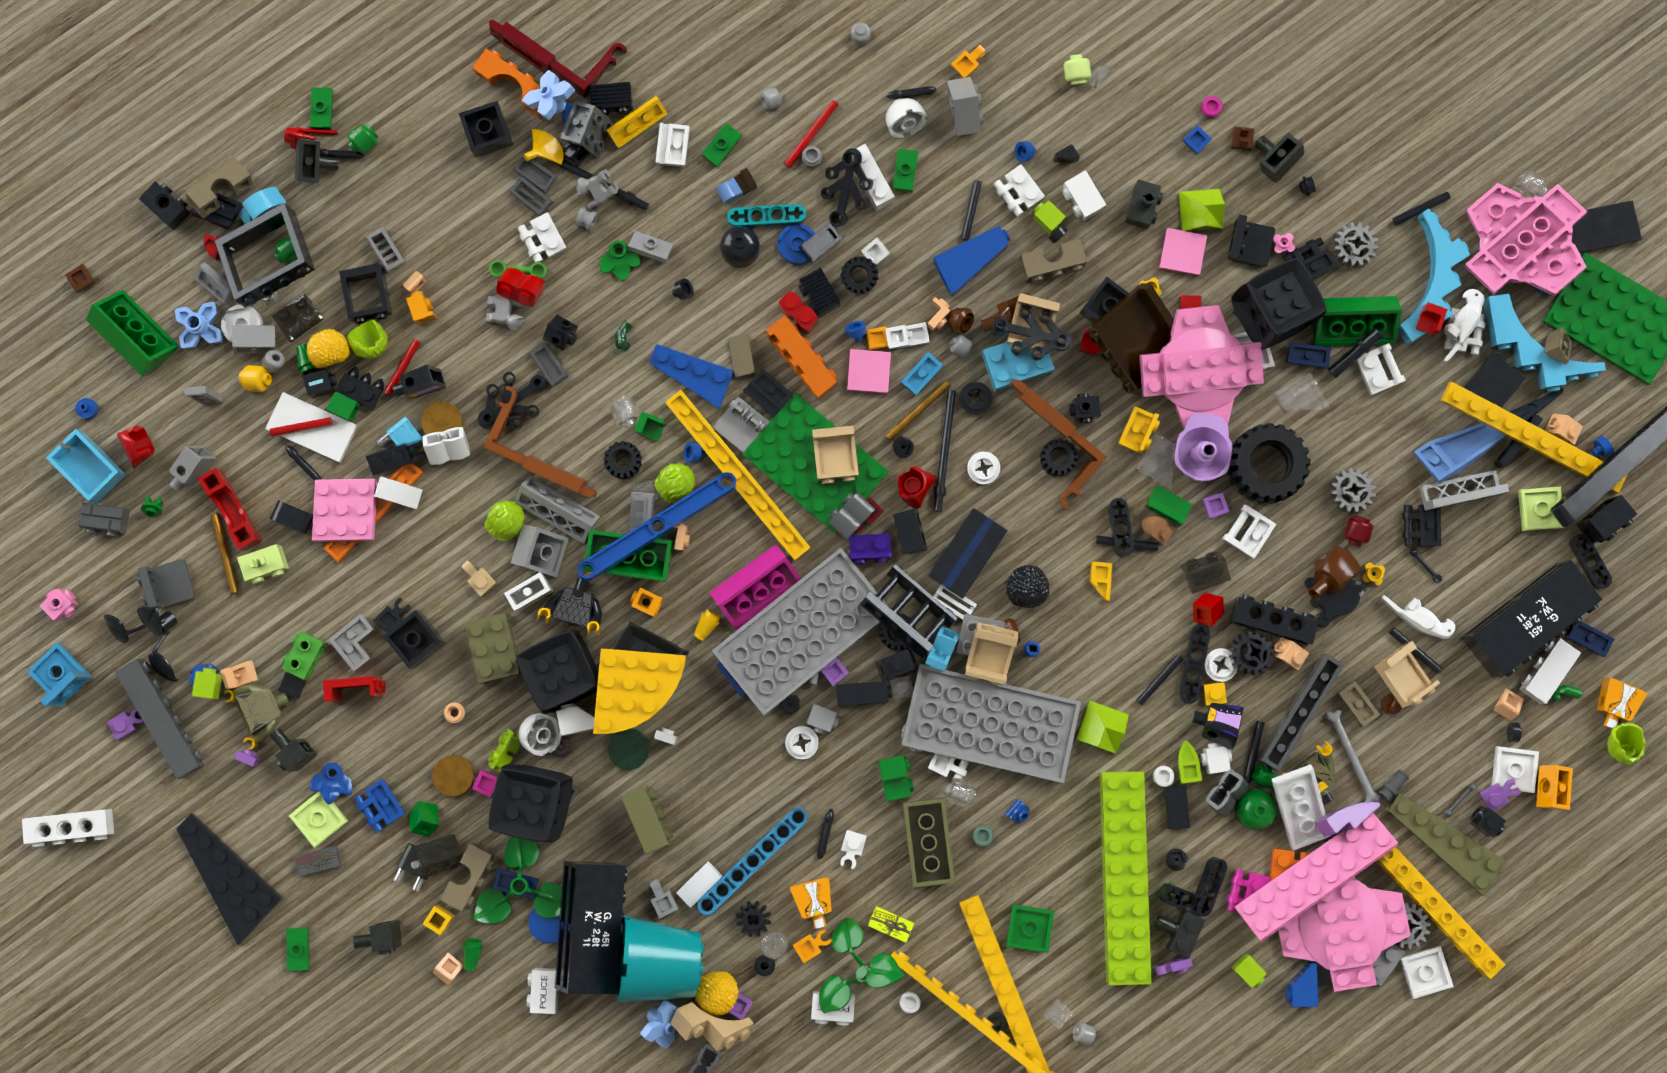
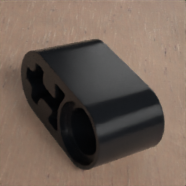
(291, 517)

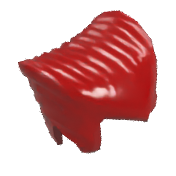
(136, 445)
(914, 486)

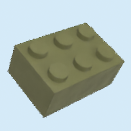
(493, 648)
(647, 818)

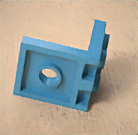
(66, 685)

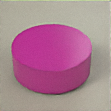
(1211, 107)

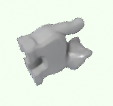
(598, 188)
(502, 314)

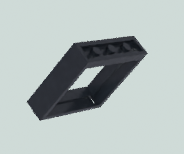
(253, 231)

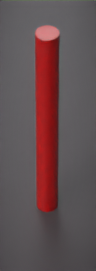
(811, 134)

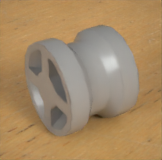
(586, 219)

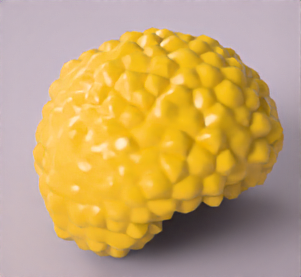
(327, 348)
(717, 993)

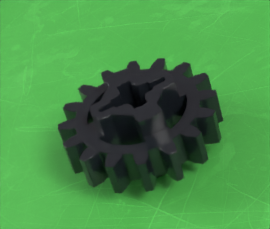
(1260, 656)

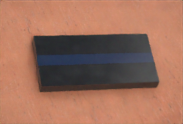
(967, 553)

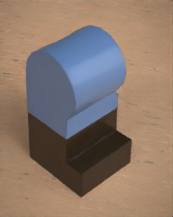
(736, 187)

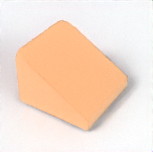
(414, 282)
(1509, 704)
(448, 969)

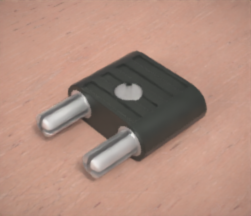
(410, 864)

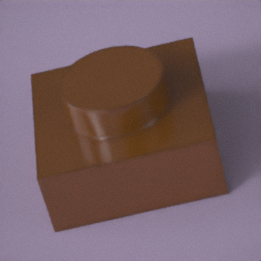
(80, 278)

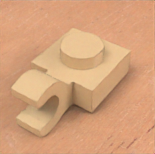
(479, 580)

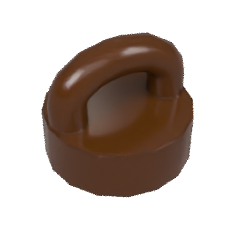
(1390, 704)

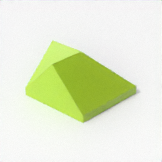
(1201, 210)
(1103, 727)

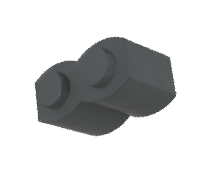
(851, 516)
(1224, 796)
(706, 1060)

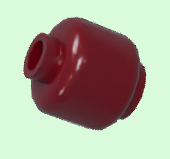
(1358, 530)

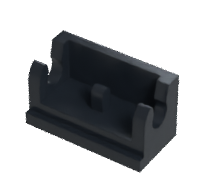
(910, 531)

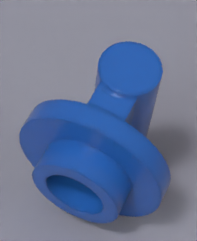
(1018, 812)

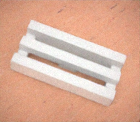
(959, 605)

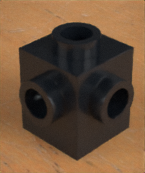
(560, 333)
(1092, 405)

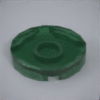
(628, 749)

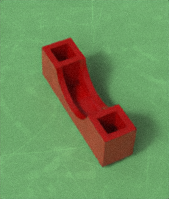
(238, 522)

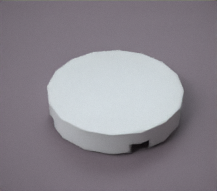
(239, 316)

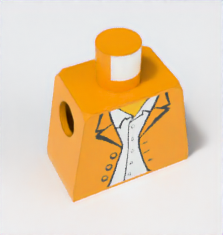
(1619, 701)
(813, 900)

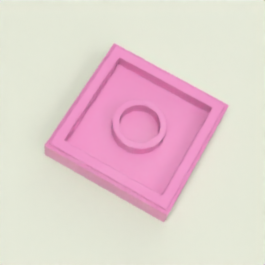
(1183, 252)
(869, 371)

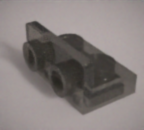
(1206, 571)

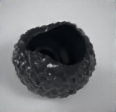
(1027, 586)

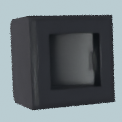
(1067, 154)

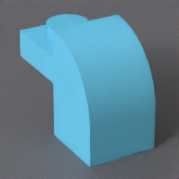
(260, 203)
(942, 648)

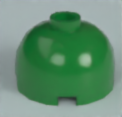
(1256, 810)

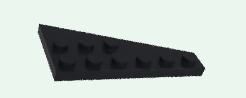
(235, 887)

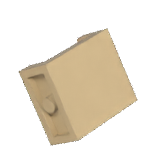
(1037, 305)
(835, 454)
(991, 653)
(1405, 676)

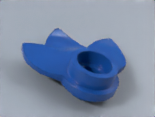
(331, 786)

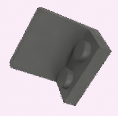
(587, 127)

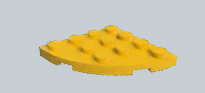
(633, 687)

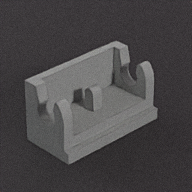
(253, 339)
(641, 508)

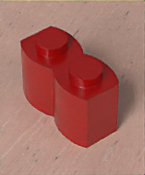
(519, 286)
(802, 315)

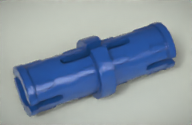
(1027, 652)

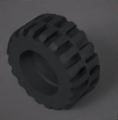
(1293, 452)

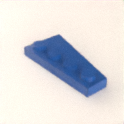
(695, 374)

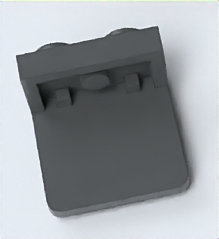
(166, 584)

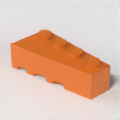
(801, 357)

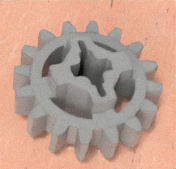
(1347, 244)
(1353, 498)
(1418, 924)

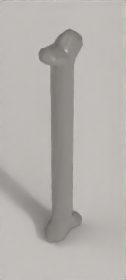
(1335, 719)

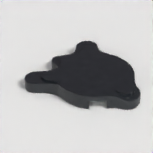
(1337, 604)

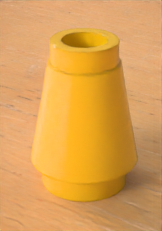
(707, 623)

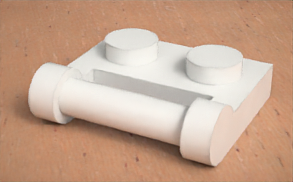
(1373, 372)
(1254, 536)

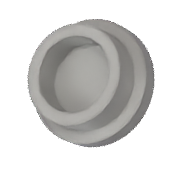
(811, 156)

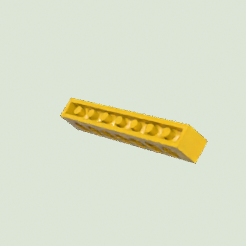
(1441, 913)

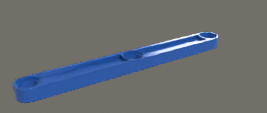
(644, 534)

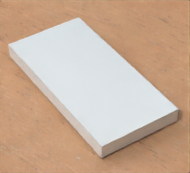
(327, 440)
(1300, 806)

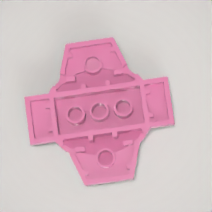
(1526, 239)
(1201, 365)
(1347, 932)

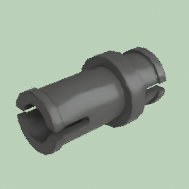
(1391, 788)

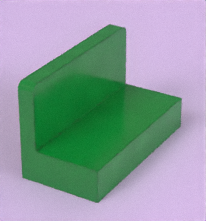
(1168, 505)

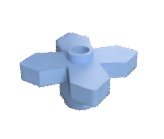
(550, 97)
(199, 325)
(659, 1024)

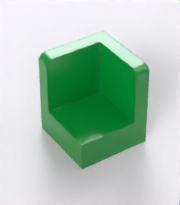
(343, 407)
(649, 426)
(424, 818)

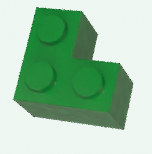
(894, 777)

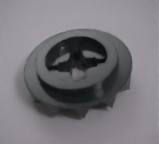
(971, 389)

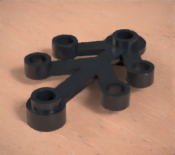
(847, 185)
(1035, 334)
(506, 398)

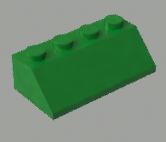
(1355, 318)
(131, 332)
(648, 563)

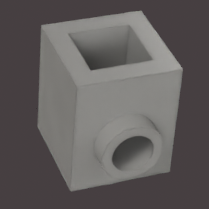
(822, 719)

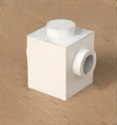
(1216, 758)

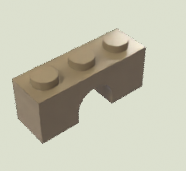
(229, 176)
(1037, 267)
(478, 861)

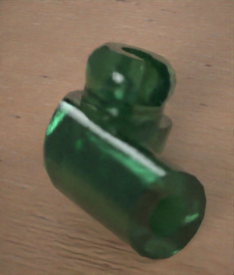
(620, 336)

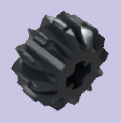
(754, 926)

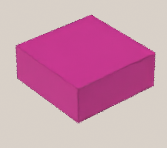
(485, 783)

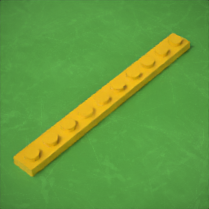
(1522, 431)
(745, 483)
(1001, 978)
(968, 1013)

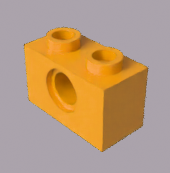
(1554, 787)

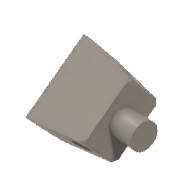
(190, 465)

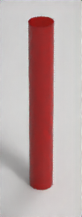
(402, 366)
(301, 426)

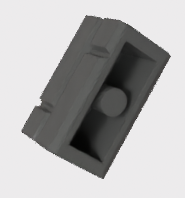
(104, 518)

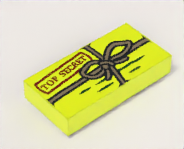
(891, 924)

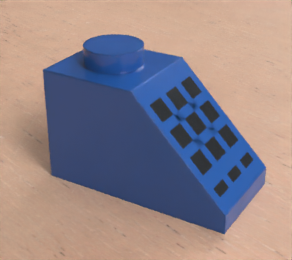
(1303, 987)

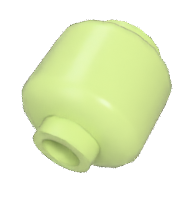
(1077, 70)

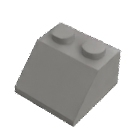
(539, 550)

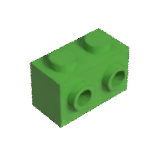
(304, 655)

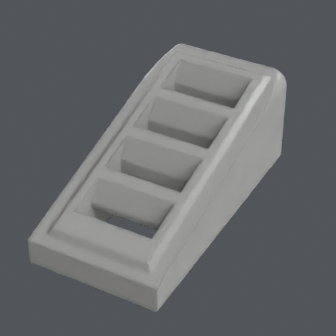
(378, 233)

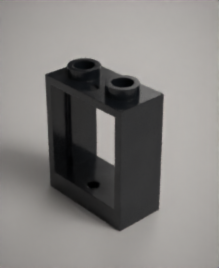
(362, 273)
(863, 693)

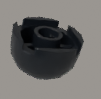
(740, 246)

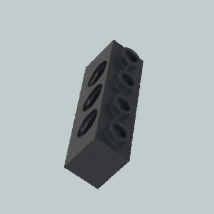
(1241, 616)

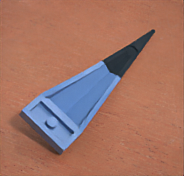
(1458, 450)

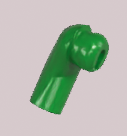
(1566, 690)

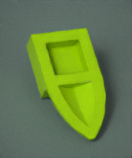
(1188, 764)

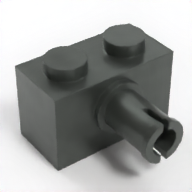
(1279, 157)
(309, 161)
(1143, 204)
(293, 753)
(1183, 932)
(383, 937)

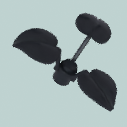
(157, 625)

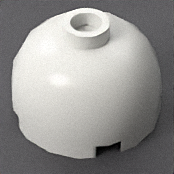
(905, 116)
(540, 734)

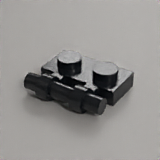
(1320, 261)
(1428, 526)

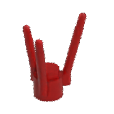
(292, 134)

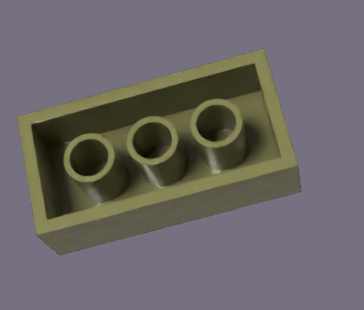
(928, 842)

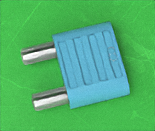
(400, 433)

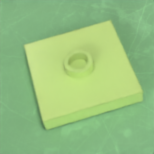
(1536, 507)
(318, 819)

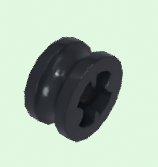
(1003, 1020)

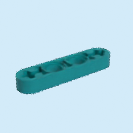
(766, 211)

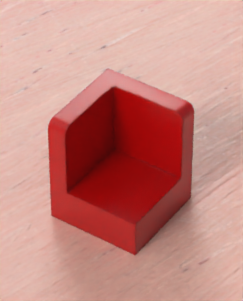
(1431, 319)
(1088, 346)
(1208, 609)

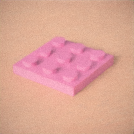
(344, 510)

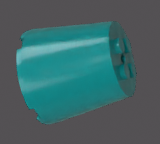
(658, 962)

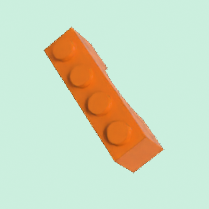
(494, 69)

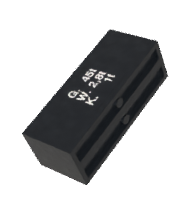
(1532, 619)
(590, 927)

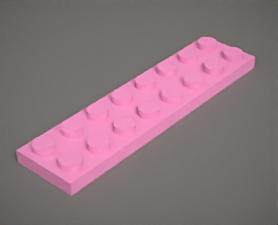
(1315, 877)

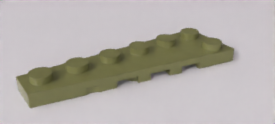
(1464, 855)

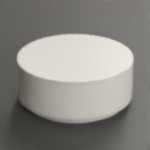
(1163, 776)
(909, 1002)

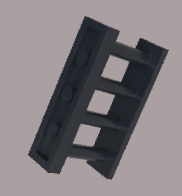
(891, 620)

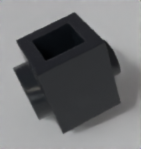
(1487, 821)

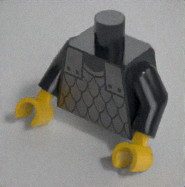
(574, 607)

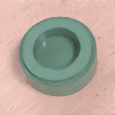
(982, 835)

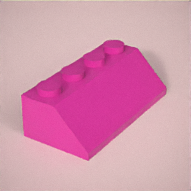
(755, 586)

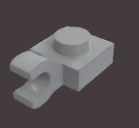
(663, 901)

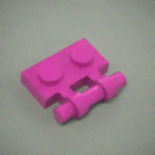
(1253, 883)

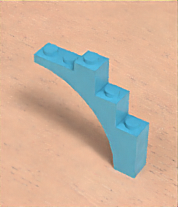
(1442, 279)
(1507, 332)

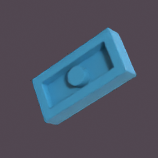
(922, 373)

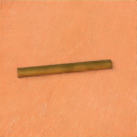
(917, 410)
(224, 553)

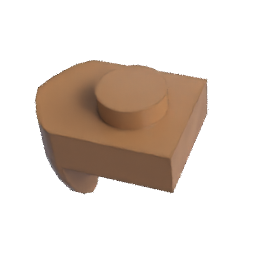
(1157, 528)

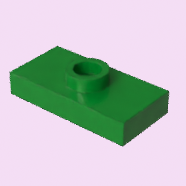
(321, 108)
(721, 145)
(905, 170)
(298, 949)

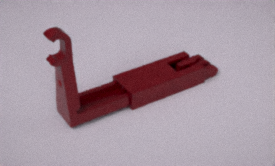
(545, 61)

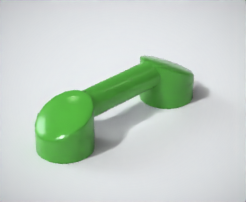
(537, 269)

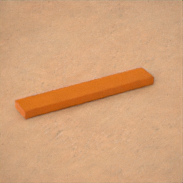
(407, 475)

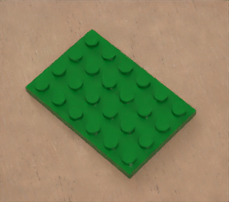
(1613, 319)
(787, 457)

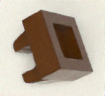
(1242, 138)

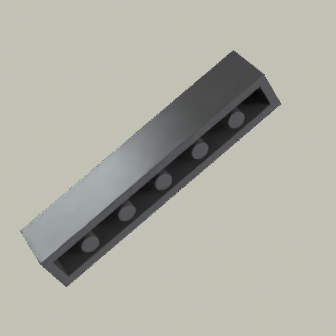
(1300, 712)
(159, 718)

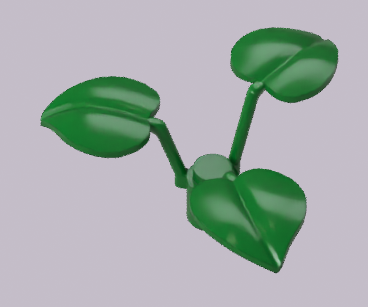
(492, 904)
(881, 973)

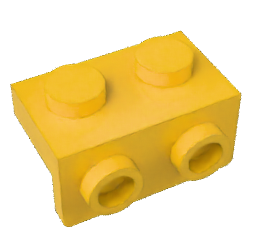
(1138, 430)

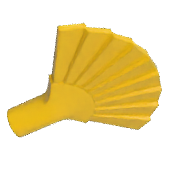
(545, 146)

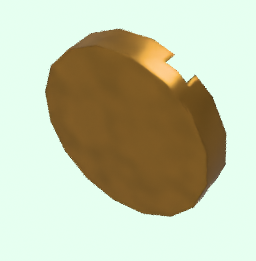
(441, 417)
(453, 775)

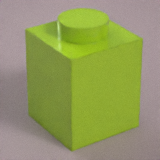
(1048, 217)
(207, 684)
(1249, 971)

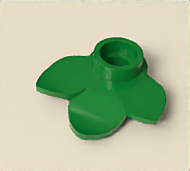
(621, 263)

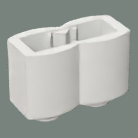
(446, 446)

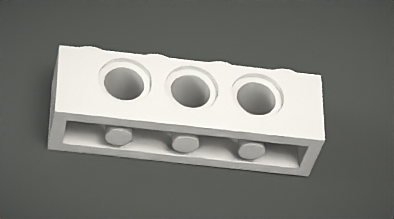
(34, 827)

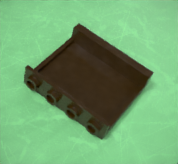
(1130, 329)

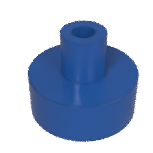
(1024, 151)
(856, 330)
(87, 408)
(1602, 447)
(693, 452)

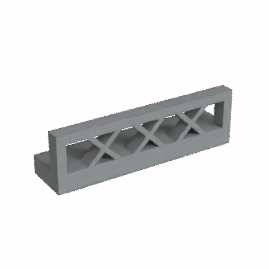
(1465, 496)
(557, 505)

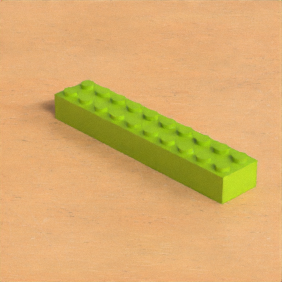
(1125, 878)

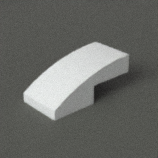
(907, 336)
(398, 493)
(699, 884)

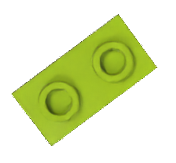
(507, 743)

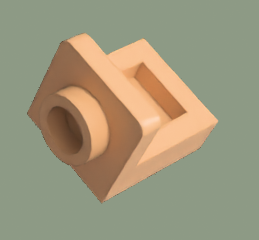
(939, 319)
(1564, 427)
(682, 538)
(1290, 653)
(239, 675)

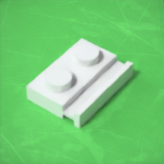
(672, 145)

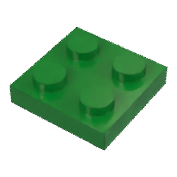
(1030, 928)

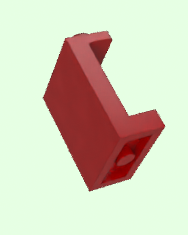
(333, 687)

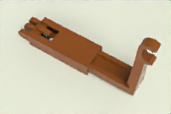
(1064, 428)
(533, 463)

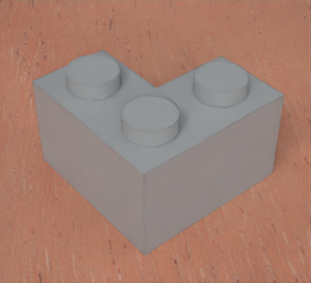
(965, 106)

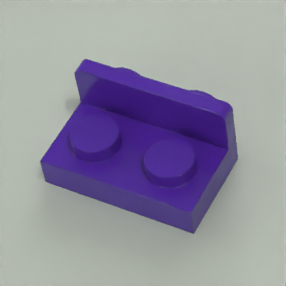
(870, 547)

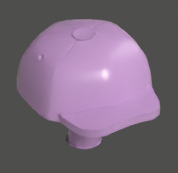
(1204, 447)

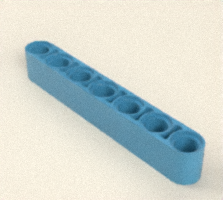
(743, 865)

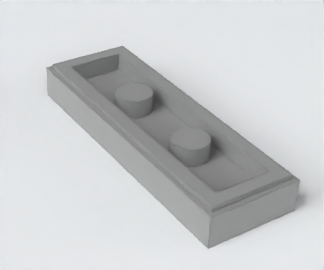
(203, 395)

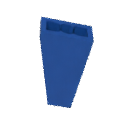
(968, 259)

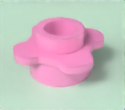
(1283, 249)

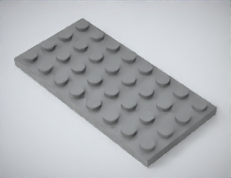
(799, 632)
(991, 724)

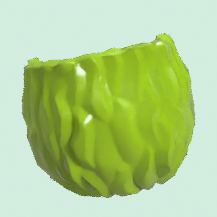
(368, 340)
(675, 482)
(505, 520)
(1626, 743)

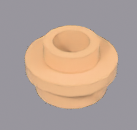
(448, 709)

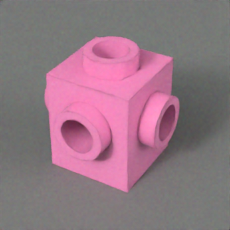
(59, 604)

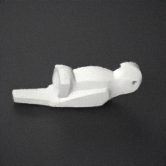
(1465, 320)
(1422, 619)

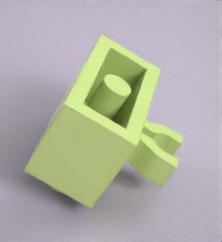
(263, 563)

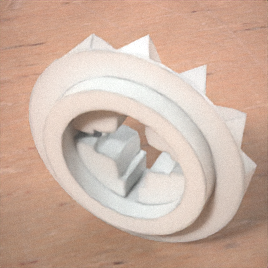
(988, 459)
(1211, 667)
(793, 737)

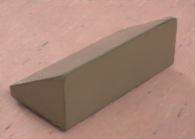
(1558, 345)
(741, 355)

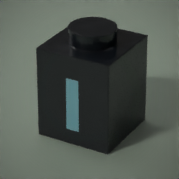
(320, 383)

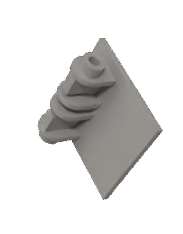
(740, 424)
(968, 629)

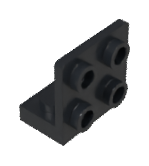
(1250, 242)

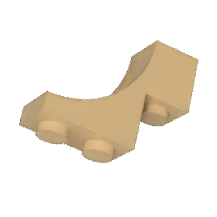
(720, 1033)

